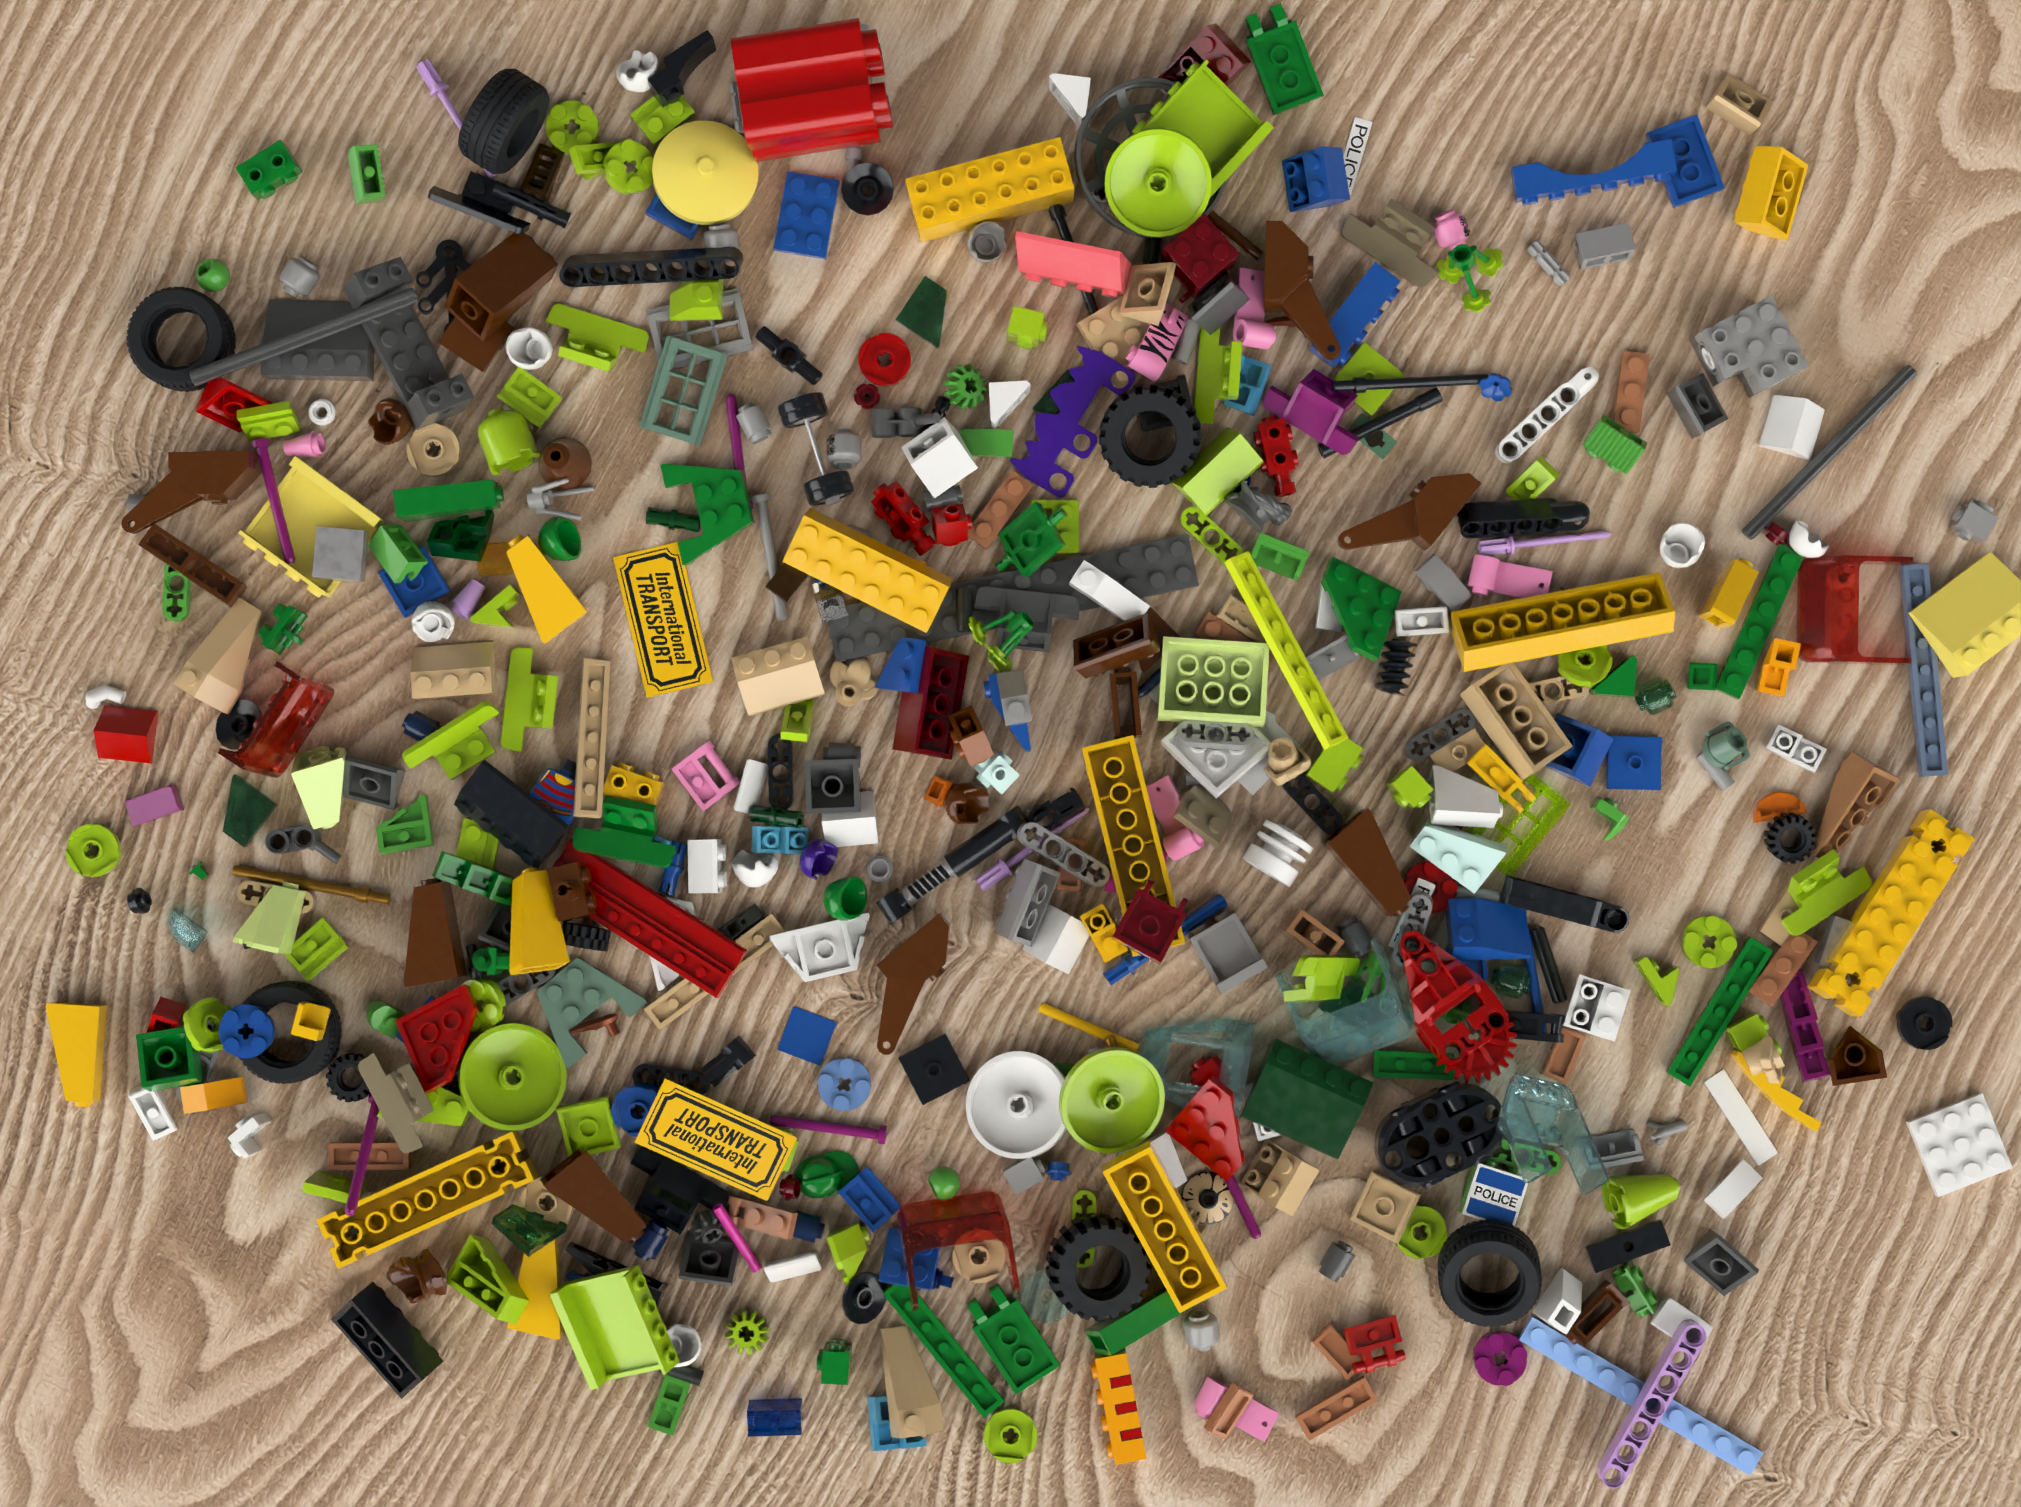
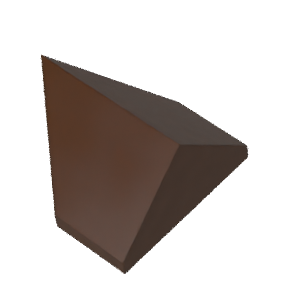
(1855, 1060)

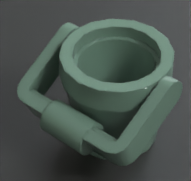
(1725, 746)

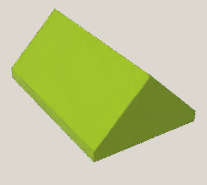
(1218, 470)

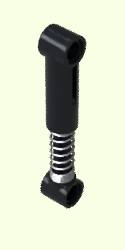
(955, 864)

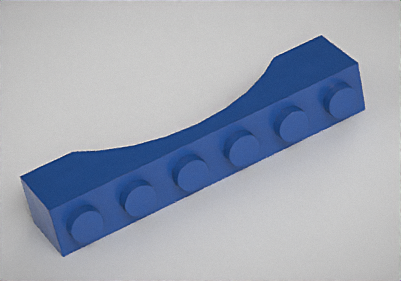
(1539, 181)

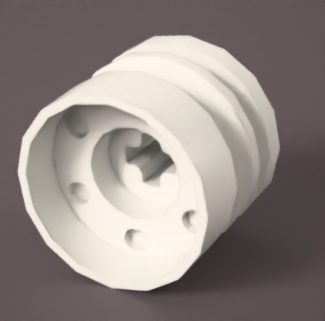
(1277, 852)

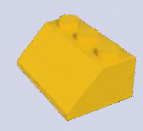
(1771, 192)

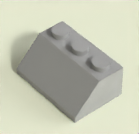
(1027, 902)

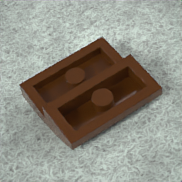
(470, 348)

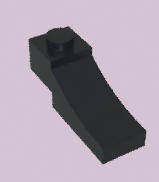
(669, 82)

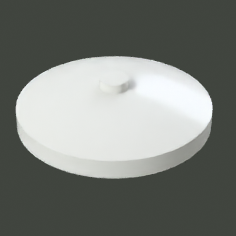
(1016, 1105)

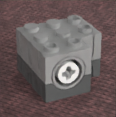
(1752, 346)

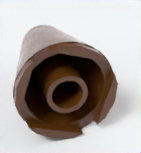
(565, 459)

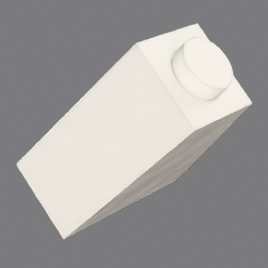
(1461, 800)

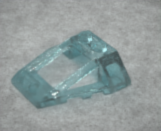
(1235, 1060)

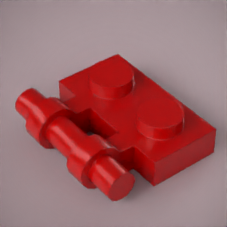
(1374, 1335)

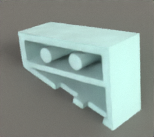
(1458, 853)

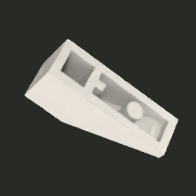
(1107, 592)

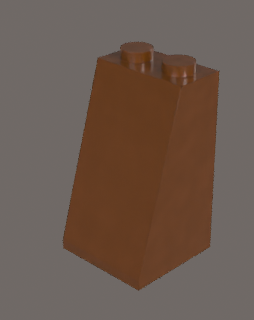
(499, 284)
(1368, 861)
(434, 936)
(588, 1190)

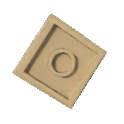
(1385, 1207)

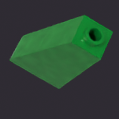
(447, 500)
(1149, 1314)

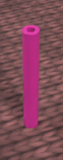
(737, 1238)

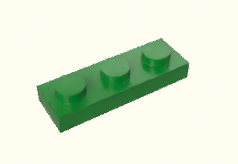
(1409, 1065)

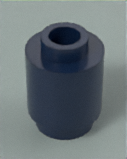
(419, 725)
(808, 1227)
(651, 1241)

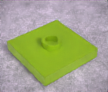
(1371, 365)
(589, 1125)
(330, 1186)

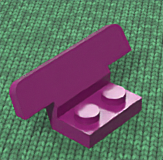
(1315, 410)

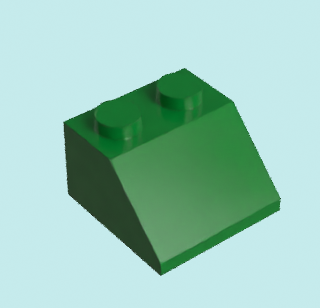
(167, 1060)

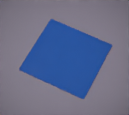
(807, 1036)

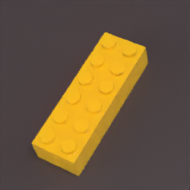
(868, 570)
(1164, 1226)

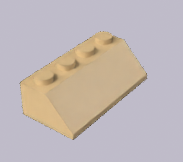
(1516, 720)

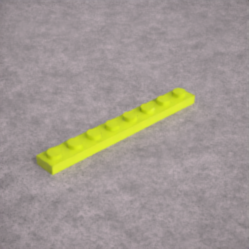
(1286, 650)

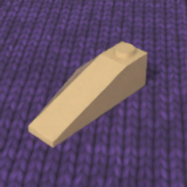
(219, 663)
(909, 1391)

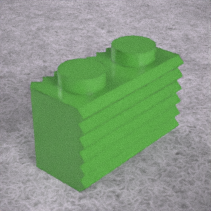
(366, 174)
(1614, 444)

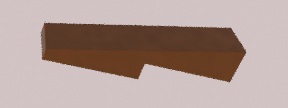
(192, 565)

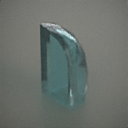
(185, 930)

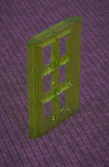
(1536, 834)

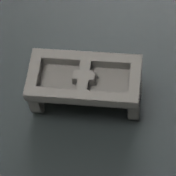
(1604, 246)
(1331, 657)
(1619, 1148)

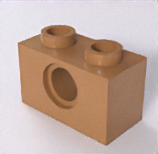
(1313, 934)

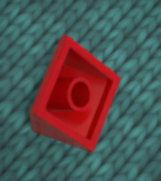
(223, 399)
(126, 734)

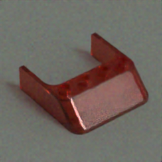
(284, 724)
(953, 1223)

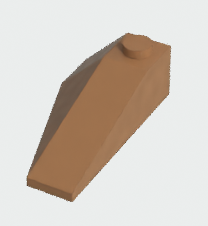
(1854, 794)

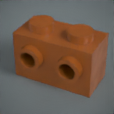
(969, 736)

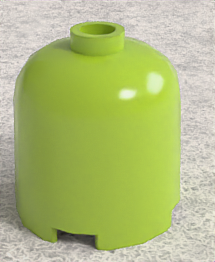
(507, 441)

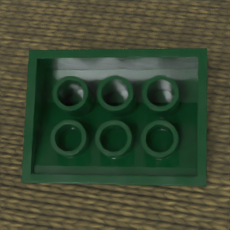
(1306, 1098)

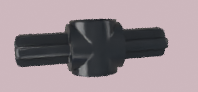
(779, 346)

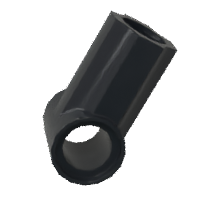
(732, 1057)

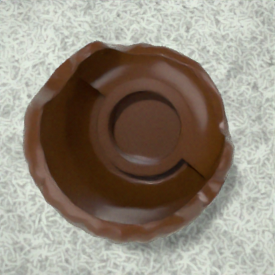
(390, 421)
(967, 802)

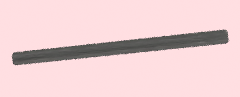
(303, 336)
(1829, 452)

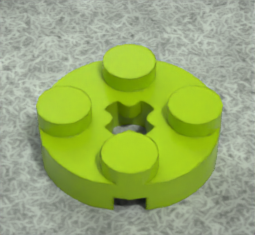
(562, 115)
(618, 178)
(1587, 674)
(108, 853)
(1724, 942)
(493, 1004)
(196, 1028)
(1432, 1242)
(997, 1443)

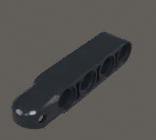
(1521, 517)
(1563, 905)

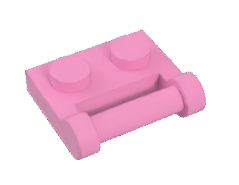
(698, 780)

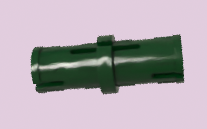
(673, 519)
(776, 816)

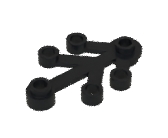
(450, 275)

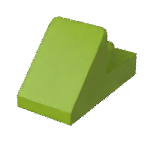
(589, 159)
(1532, 480)
(491, 612)
(797, 721)
(1661, 985)

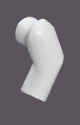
(97, 695)

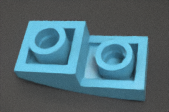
(779, 839)

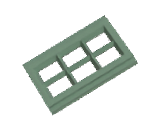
(660, 383)

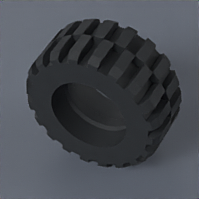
(1142, 471)
(1121, 1291)

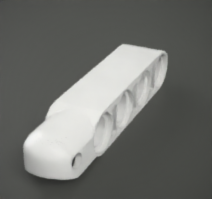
(1577, 386)

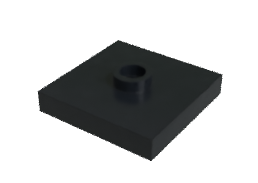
(934, 1069)

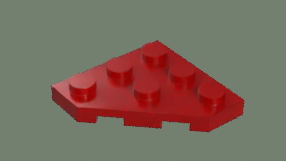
(438, 1035)
(1211, 1128)

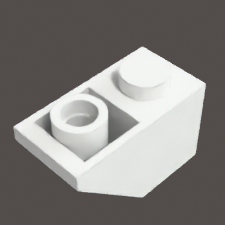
(1561, 1302)

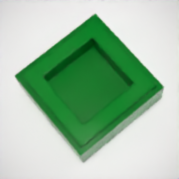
(1702, 676)

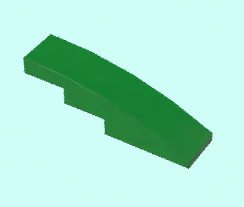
(474, 877)

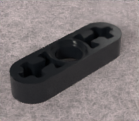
(771, 765)
(1322, 800)
(652, 1069)

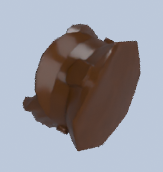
(418, 1276)

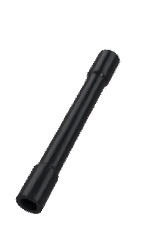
(1416, 405)

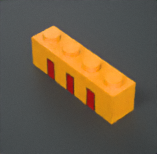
(1120, 1407)

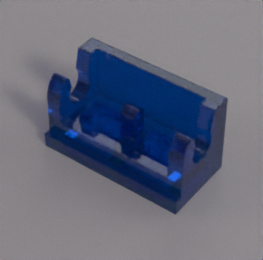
(775, 1417)

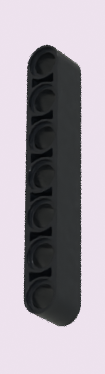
(660, 259)

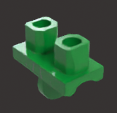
(285, 630)
(491, 959)

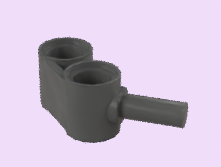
(904, 423)
(294, 843)

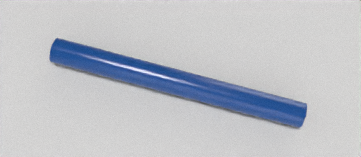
(1534, 989)

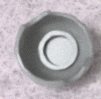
(986, 242)

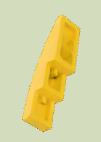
(1778, 1096)

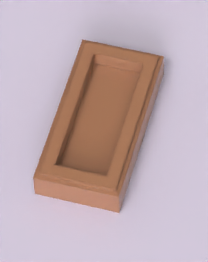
(1066, 880)
(1563, 1056)
(1335, 1349)
(1229, 1410)

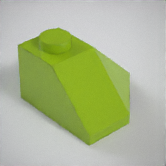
(697, 301)
(849, 1247)

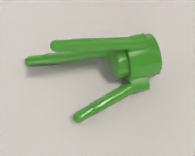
(1374, 969)

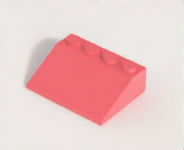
(1072, 264)

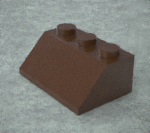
(1115, 646)

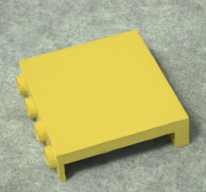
(307, 502)

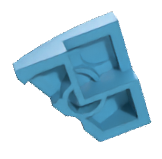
(1251, 387)
(880, 1428)

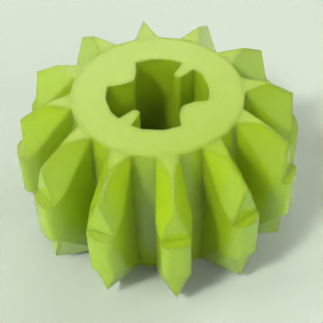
(741, 1338)

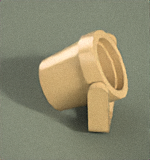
(1285, 761)
(1764, 1058)

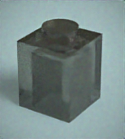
(829, 601)

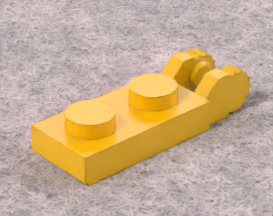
(1498, 776)

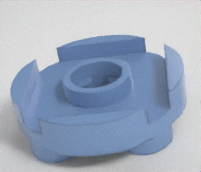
(842, 1099)

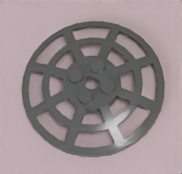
(1103, 142)

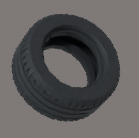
(151, 315)
(321, 1052)
(1497, 1307)

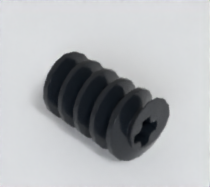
(1395, 666)

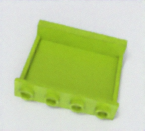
(1212, 118)
(614, 1326)

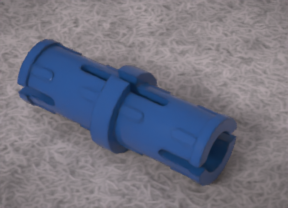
(672, 872)

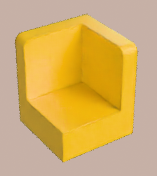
(310, 1021)

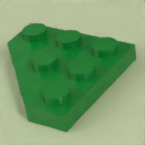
(1361, 605)

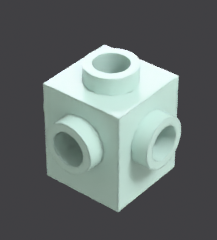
(996, 772)

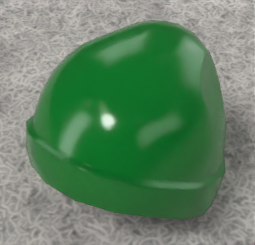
(560, 539)
(845, 898)

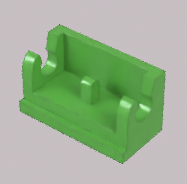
(397, 552)
(1279, 556)

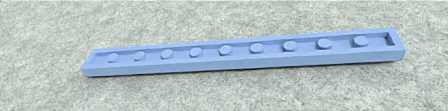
(1627, 1388)

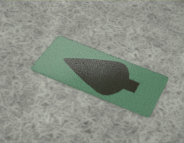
(1378, 442)

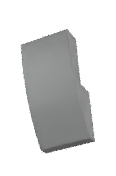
(1443, 582)

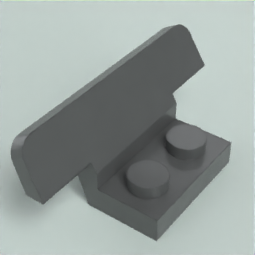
(1038, 605)

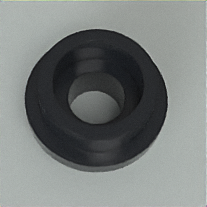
(139, 901)

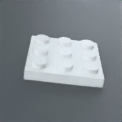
(1959, 1144)

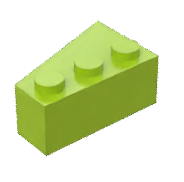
(447, 1107)
(487, 1281)

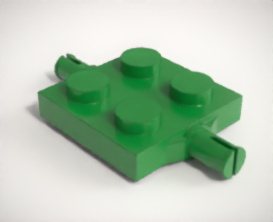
(1031, 539)

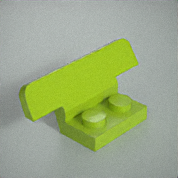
(595, 339)
(1216, 374)
(528, 700)
(457, 744)
(1822, 891)
(1323, 977)

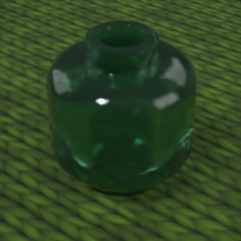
(1655, 695)
(1511, 980)

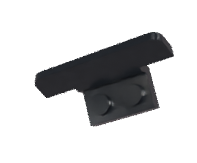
(479, 203)
(673, 1190)

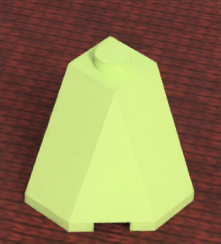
(320, 784)
(274, 920)

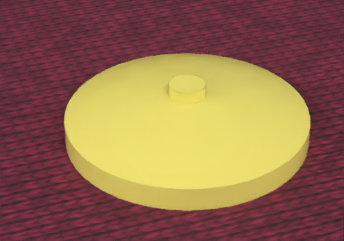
(704, 172)

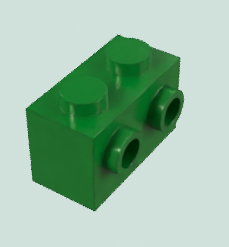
(269, 170)
(835, 1362)

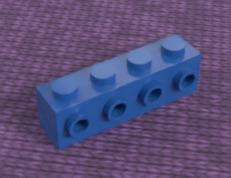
(1359, 309)

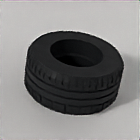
(503, 121)

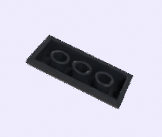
(510, 815)
(387, 1339)

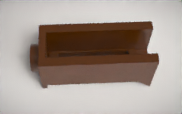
(1120, 677)
(1605, 1290)

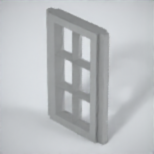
(730, 347)

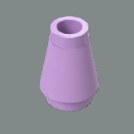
(467, 600)

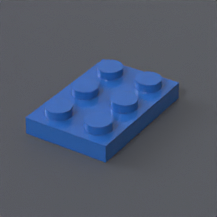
(1696, 169)
(806, 215)

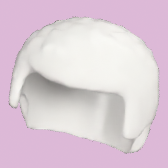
(634, 72)
(529, 348)
(1682, 545)
(432, 621)
(754, 868)
(686, 1343)

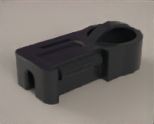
(1063, 808)

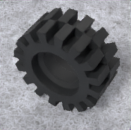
(1804, 844)
(586, 936)
(336, 1082)

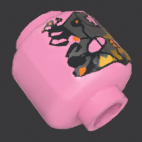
(1451, 229)

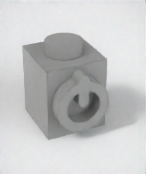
(1973, 521)

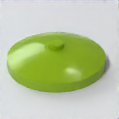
(1158, 182)
(512, 1077)
(1111, 1100)

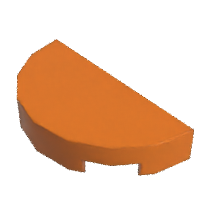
(1775, 804)

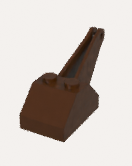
(1289, 288)
(194, 478)
(1419, 520)
(906, 971)

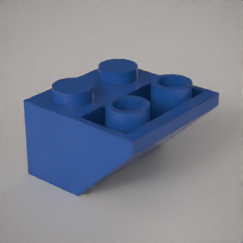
(1316, 179)

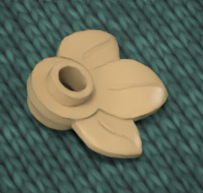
(854, 678)

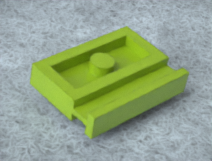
(659, 121)
(529, 397)
(268, 421)
(477, 844)
(316, 949)

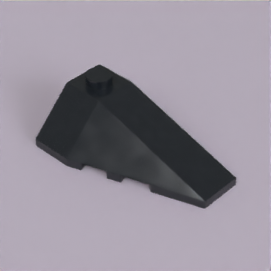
(598, 1264)

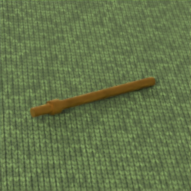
(361, 894)

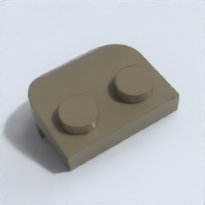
(1203, 814)

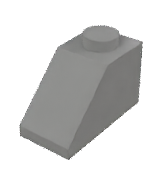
(1014, 697)

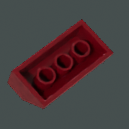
(924, 715)

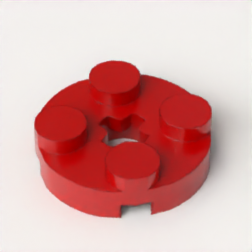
(878, 346)
(1445, 885)

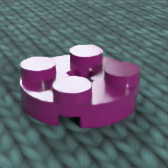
(1505, 1372)

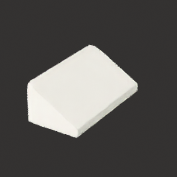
(1325, 615)
(751, 785)
(793, 1266)
(1671, 1314)

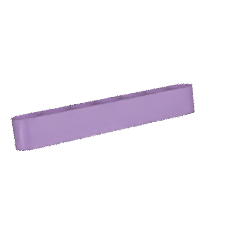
(1651, 1417)

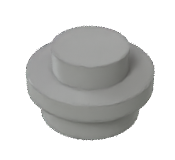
(879, 868)

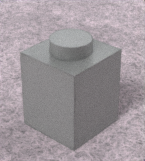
(1024, 1174)

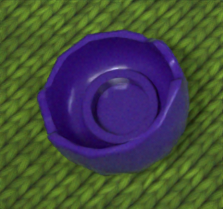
(818, 858)

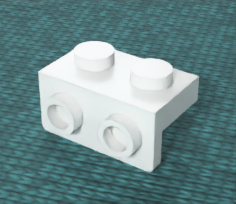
(242, 1140)

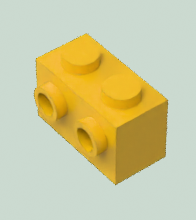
(632, 786)

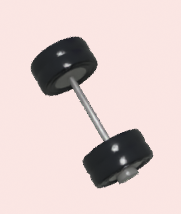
(801, 411)

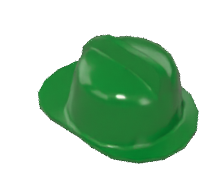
(826, 1173)

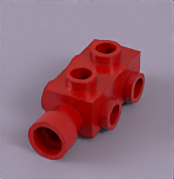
(1277, 446)
(903, 516)

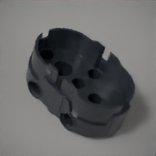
(1451, 1104)

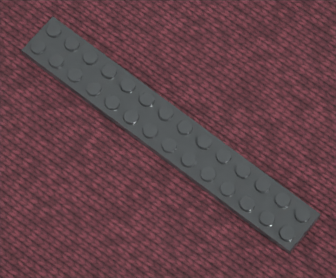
(1141, 568)

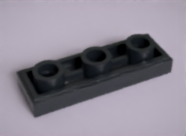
(1643, 1241)

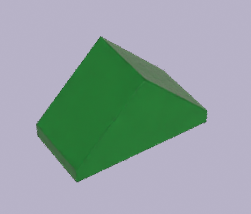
(1619, 681)

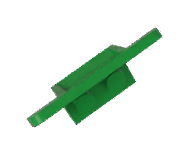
(626, 834)

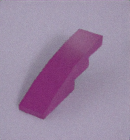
(1803, 1029)

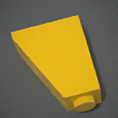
(1729, 593)

